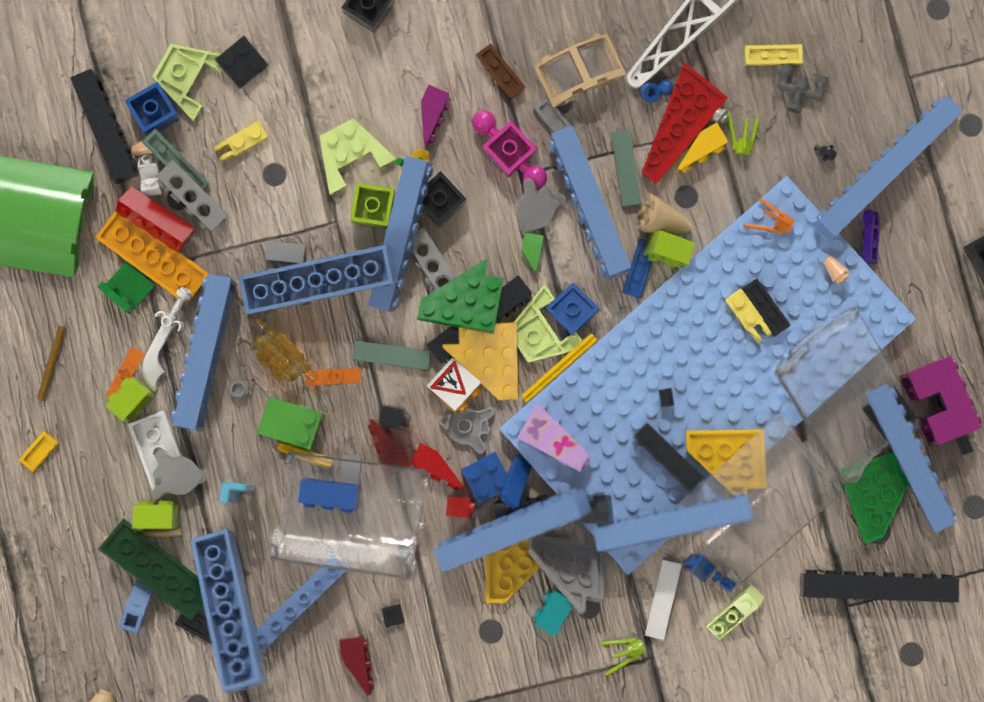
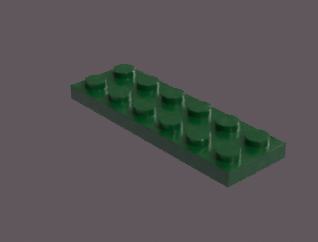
(154, 568)

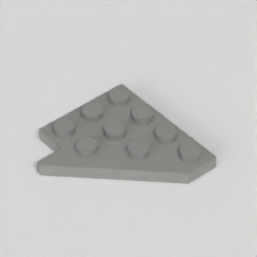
(572, 567)

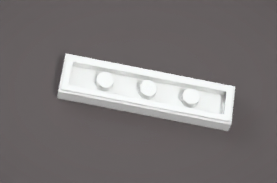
(663, 599)

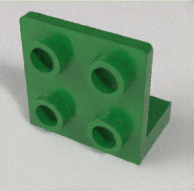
(127, 287)

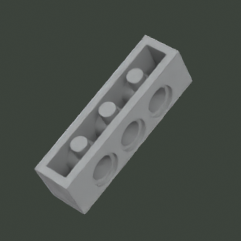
(192, 208)
(420, 240)

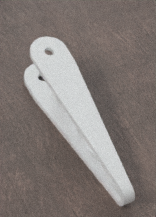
(711, 20)

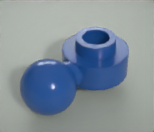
(665, 87)

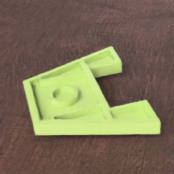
(179, 71)
(346, 145)
(535, 335)

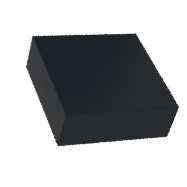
(393, 615)

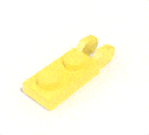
(242, 141)
(747, 314)

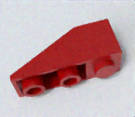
(433, 463)
(459, 507)

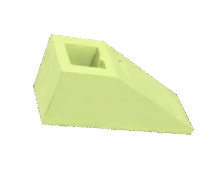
(735, 612)

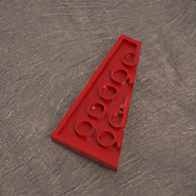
(686, 114)

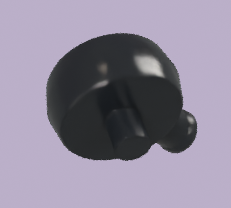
(826, 152)

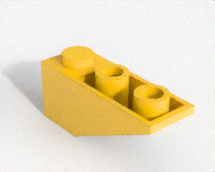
(707, 142)

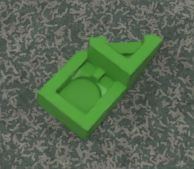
(531, 249)

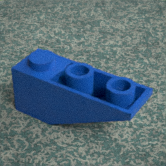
(699, 566)

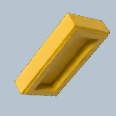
(38, 451)

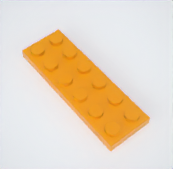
(151, 256)

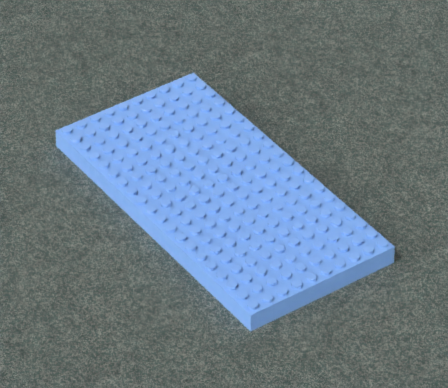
(698, 347)

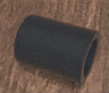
(666, 397)

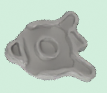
(537, 207)
(468, 427)
(176, 474)

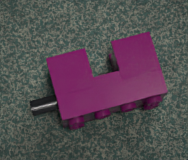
(956, 406)

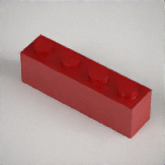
(154, 219)

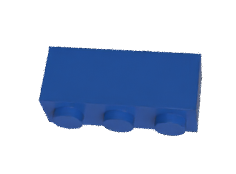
(329, 494)

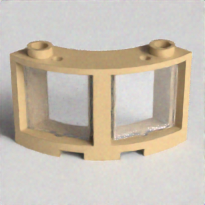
(579, 68)

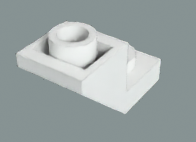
(148, 169)

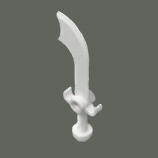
(151, 367)

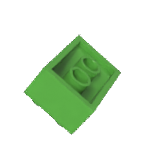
(290, 423)

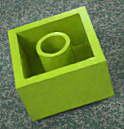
(372, 205)
(669, 249)
(129, 399)
(152, 516)

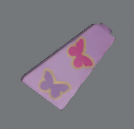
(550, 438)

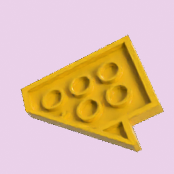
(490, 358)
(715, 447)
(508, 571)

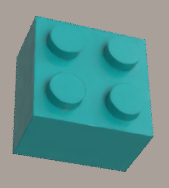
(553, 612)

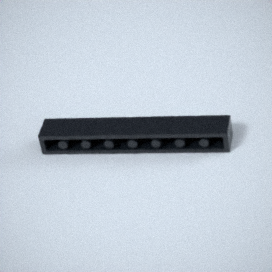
(879, 587)

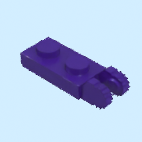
(870, 236)

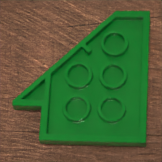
(465, 302)
(876, 496)

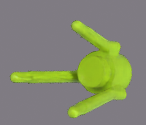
(743, 146)
(634, 648)

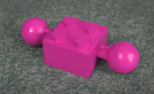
(508, 148)

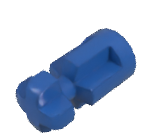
(725, 582)

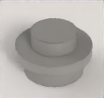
(720, 116)
(238, 389)

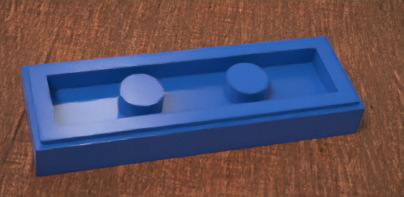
(638, 273)
(515, 481)

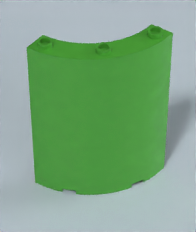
(42, 215)

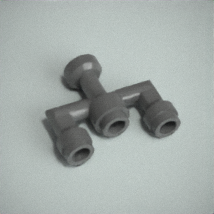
(800, 87)

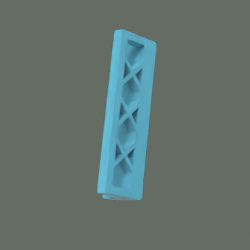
(231, 491)

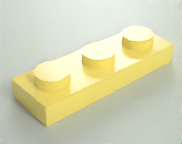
(773, 55)

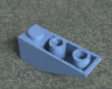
(136, 608)

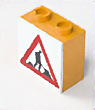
(455, 386)

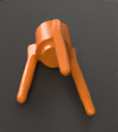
(783, 221)

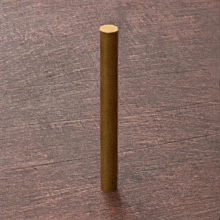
(51, 363)

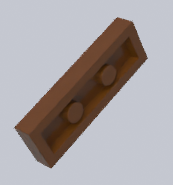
(500, 71)

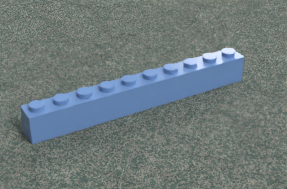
(887, 168)

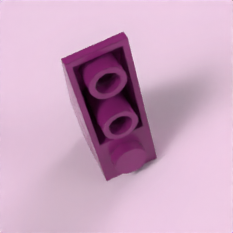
(432, 107)

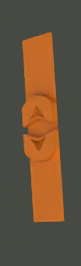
(126, 370)
(335, 376)

